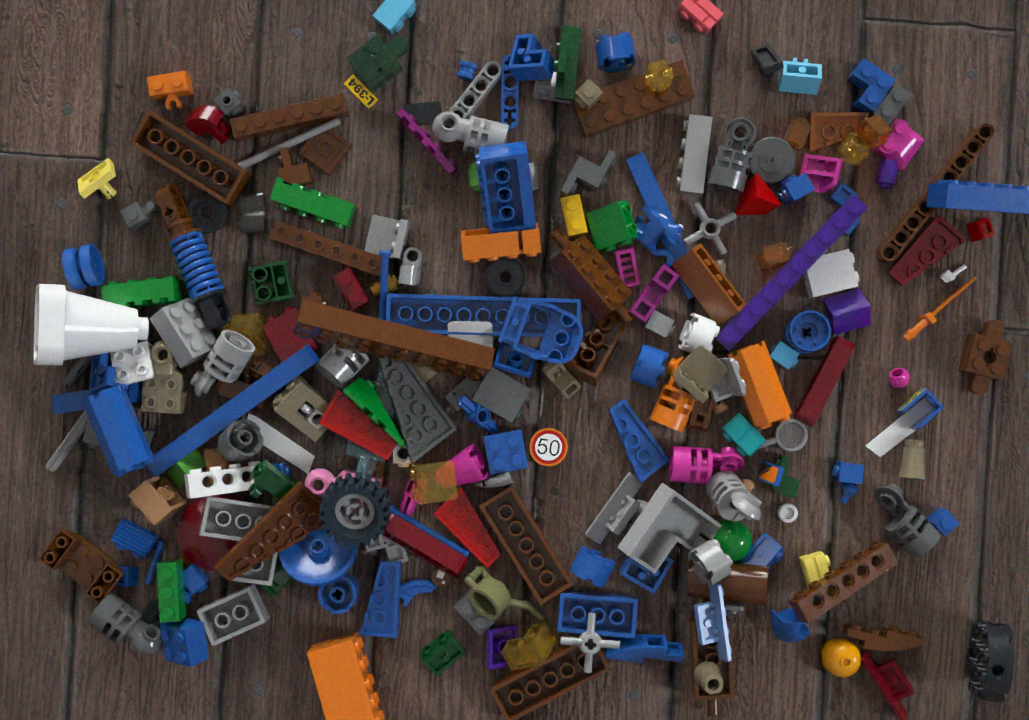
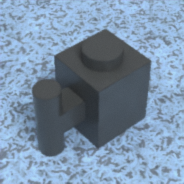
(138, 215)

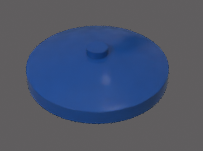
(318, 559)

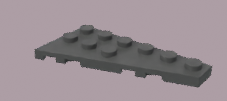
(416, 409)

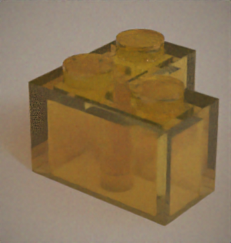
(531, 649)

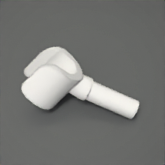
(948, 276)

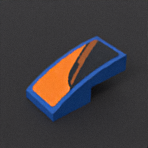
(770, 473)

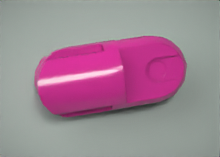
(408, 498)

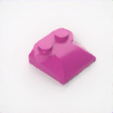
(901, 144)

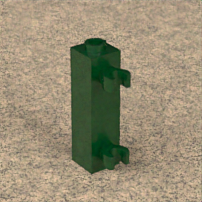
(271, 479)

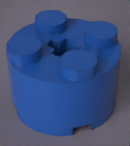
(615, 52)
(649, 366)
(591, 566)
(339, 604)

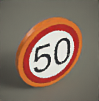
(548, 447)

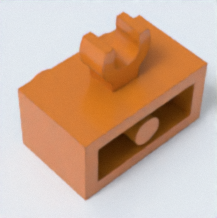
(170, 87)

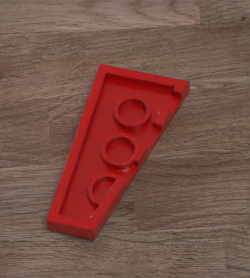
(354, 425)
(467, 526)

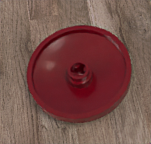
(201, 550)

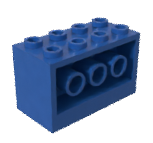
(506, 187)

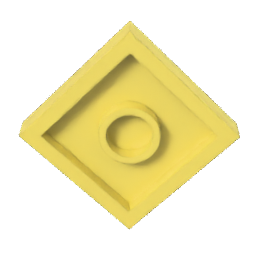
(98, 179)

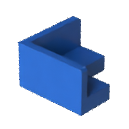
(102, 374)

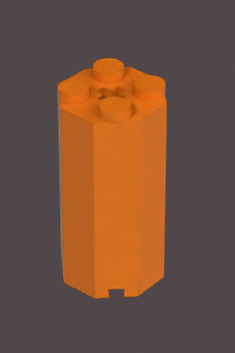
(764, 393)

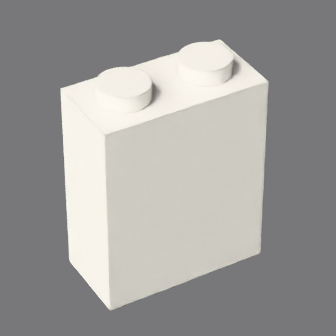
(831, 274)

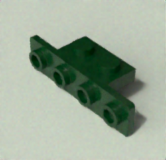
(567, 64)

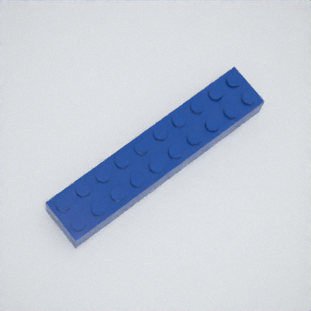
(436, 311)

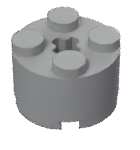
(710, 562)

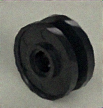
(508, 266)

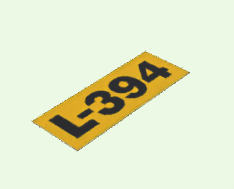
(360, 91)

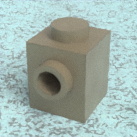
(587, 95)

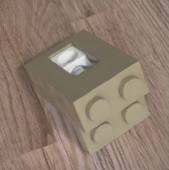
(295, 397)

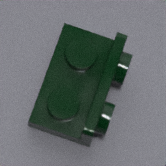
(442, 653)

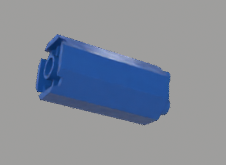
(118, 430)

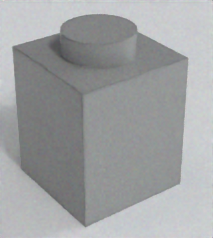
(659, 324)

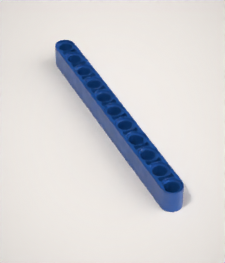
(232, 410)

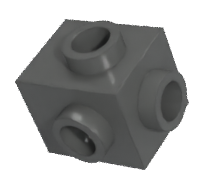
(235, 105)

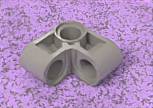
(410, 271)

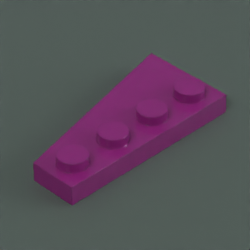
(423, 137)

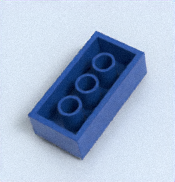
(614, 613)

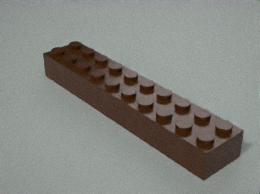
(392, 341)

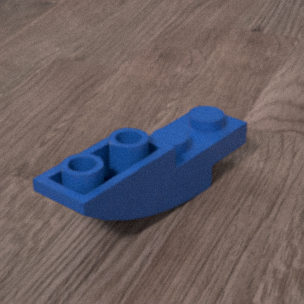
(646, 646)

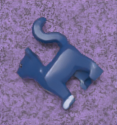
(657, 226)

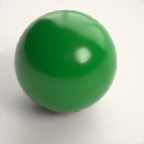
(734, 539)

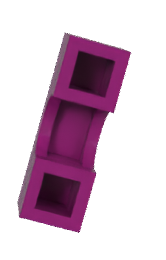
(653, 293)

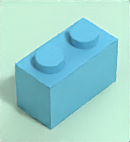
(393, 13)

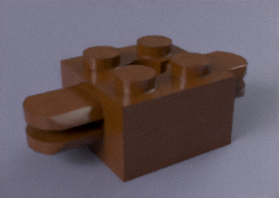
(978, 354)

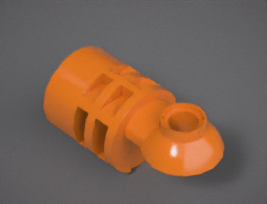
(671, 396)

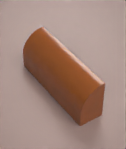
(709, 284)

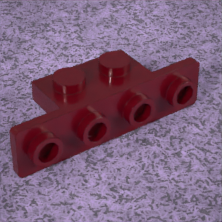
(890, 681)

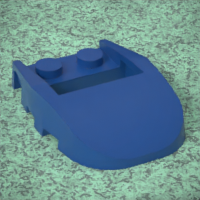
(560, 338)

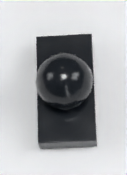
(767, 60)

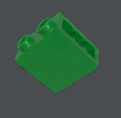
(612, 226)

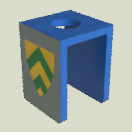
(937, 407)

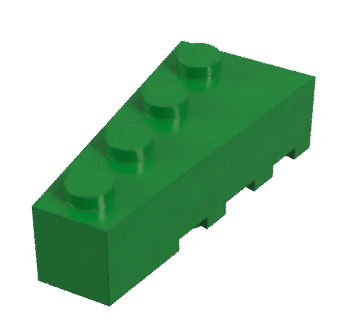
(312, 203)
(144, 293)

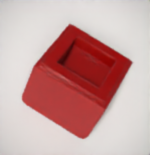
(980, 229)

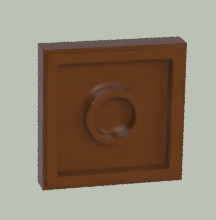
(326, 150)

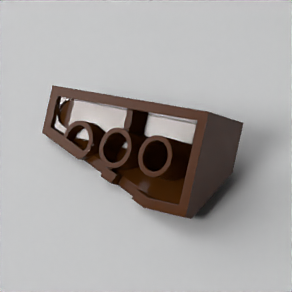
(597, 349)

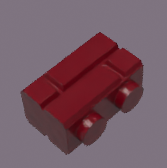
(351, 289)

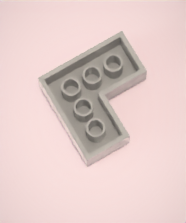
(233, 521)

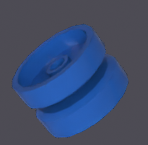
(83, 267)

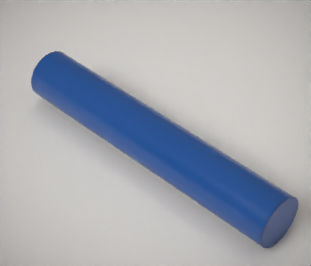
(155, 559)

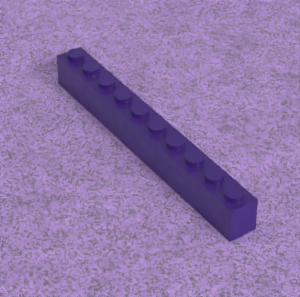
(791, 272)

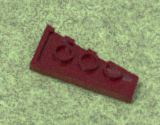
(931, 245)

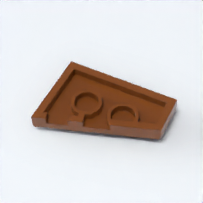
(832, 127)

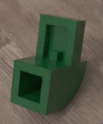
(788, 485)

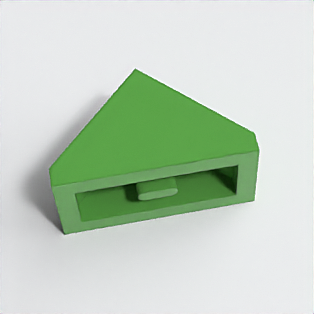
(192, 461)

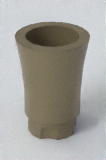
(913, 460)
(709, 671)

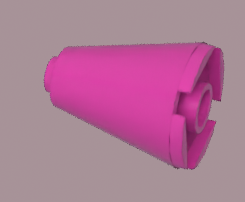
(470, 466)

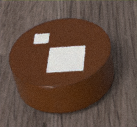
(440, 578)

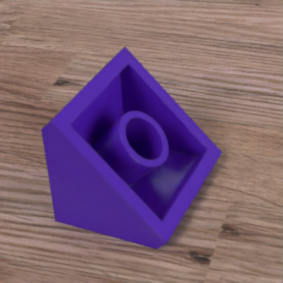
(847, 311)
(497, 638)

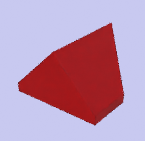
(756, 198)

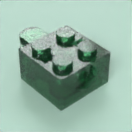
(378, 62)

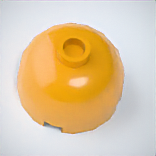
(841, 657)

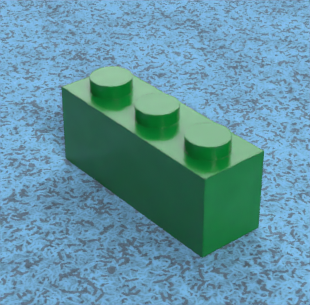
(171, 590)

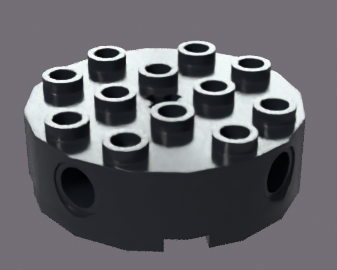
(991, 661)

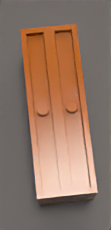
(344, 679)

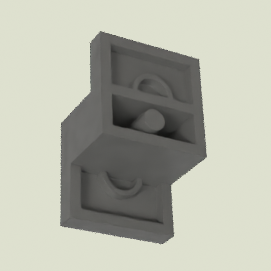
(588, 174)

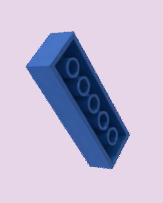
(978, 196)

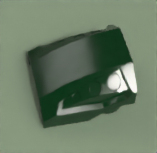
(273, 280)

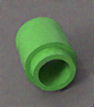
(473, 178)

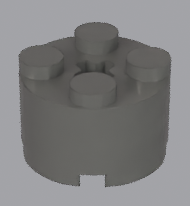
(240, 441)

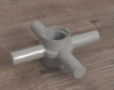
(717, 226)

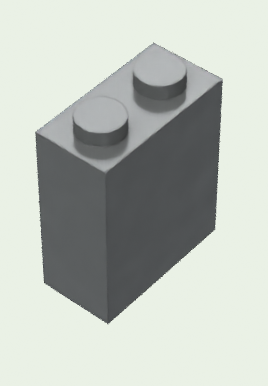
(501, 395)

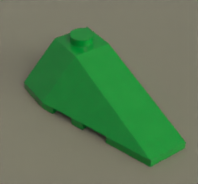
(367, 400)

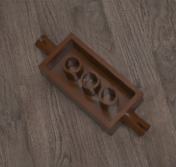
(591, 277)
(709, 652)

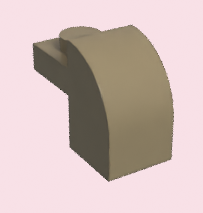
(561, 379)

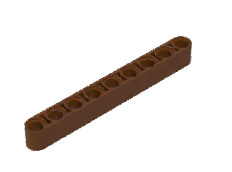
(954, 173)

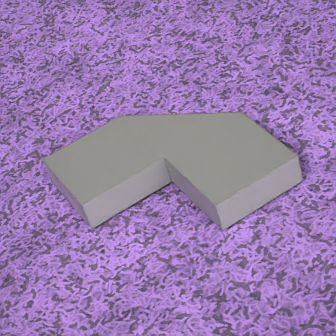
(394, 551)

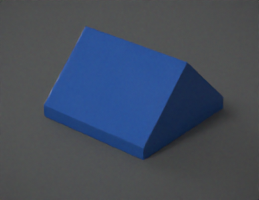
(513, 361)

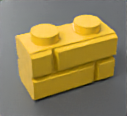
(573, 215)

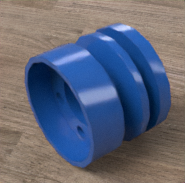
(817, 335)

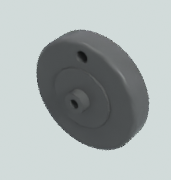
(772, 159)

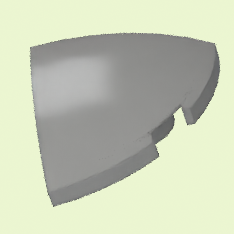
(497, 481)

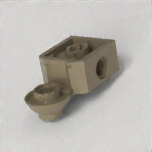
(168, 387)

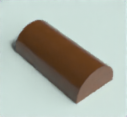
(745, 584)

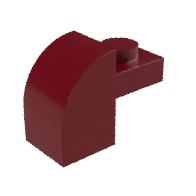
(209, 119)

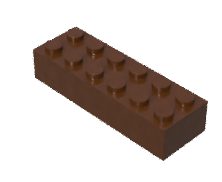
(632, 101)
(190, 158)
(526, 544)
(536, 686)

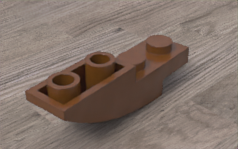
(889, 640)

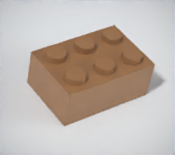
(157, 499)

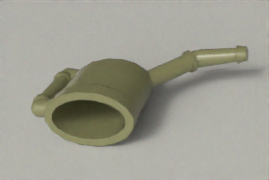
(492, 597)

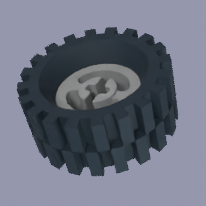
(362, 523)

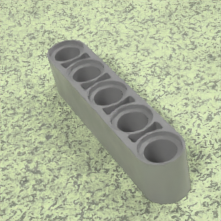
(476, 95)

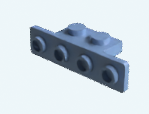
(712, 622)

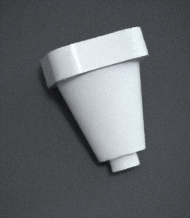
(81, 326)

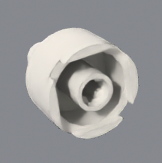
(698, 332)

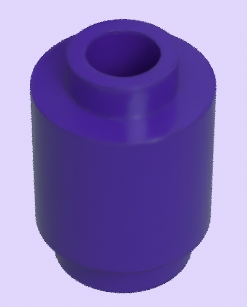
(887, 174)

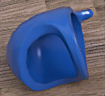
(788, 627)

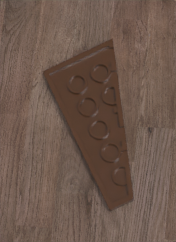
(279, 529)

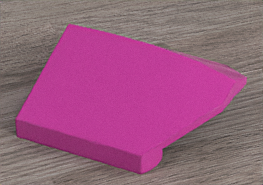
(821, 171)

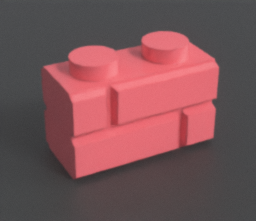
(701, 13)

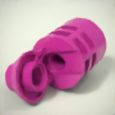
(696, 463)

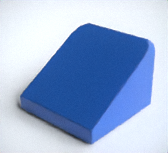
(130, 576)

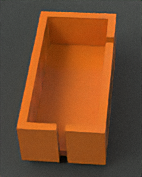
(482, 244)

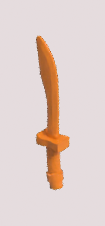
(928, 318)

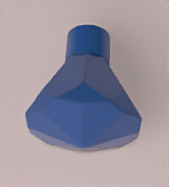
(847, 491)

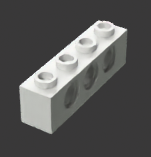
(195, 487)

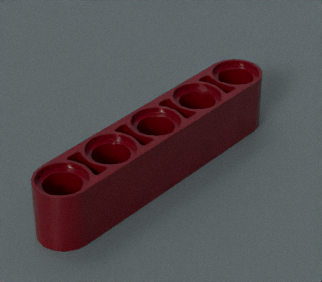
(824, 380)
(425, 546)

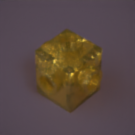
(661, 69)
(853, 149)

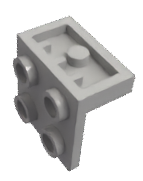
(387, 235)

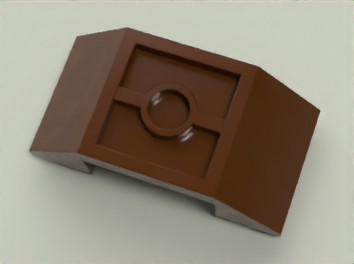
(83, 563)

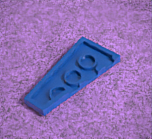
(639, 444)
(383, 608)

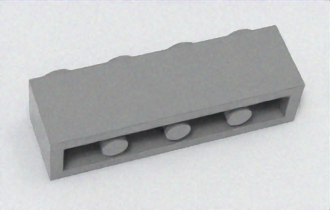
(695, 155)

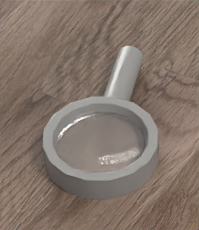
(788, 435)

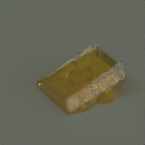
(251, 327)

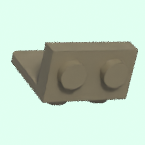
(699, 373)

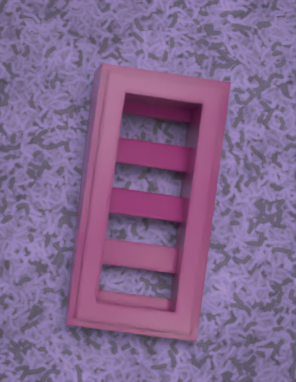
(619, 251)

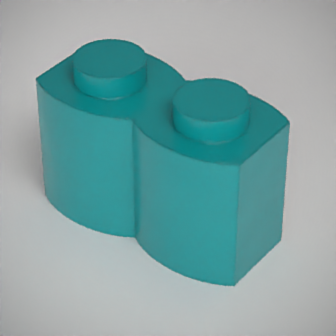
(743, 435)

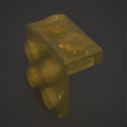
(433, 482)

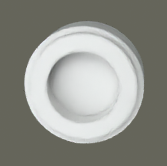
(787, 512)

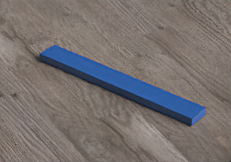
(651, 192)

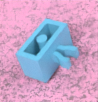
(800, 77)

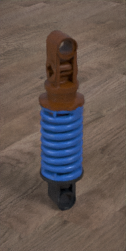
(193, 258)

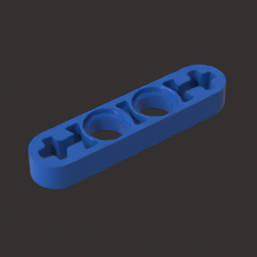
(509, 92)

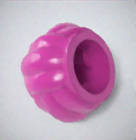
(899, 377)

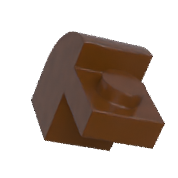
(291, 173)

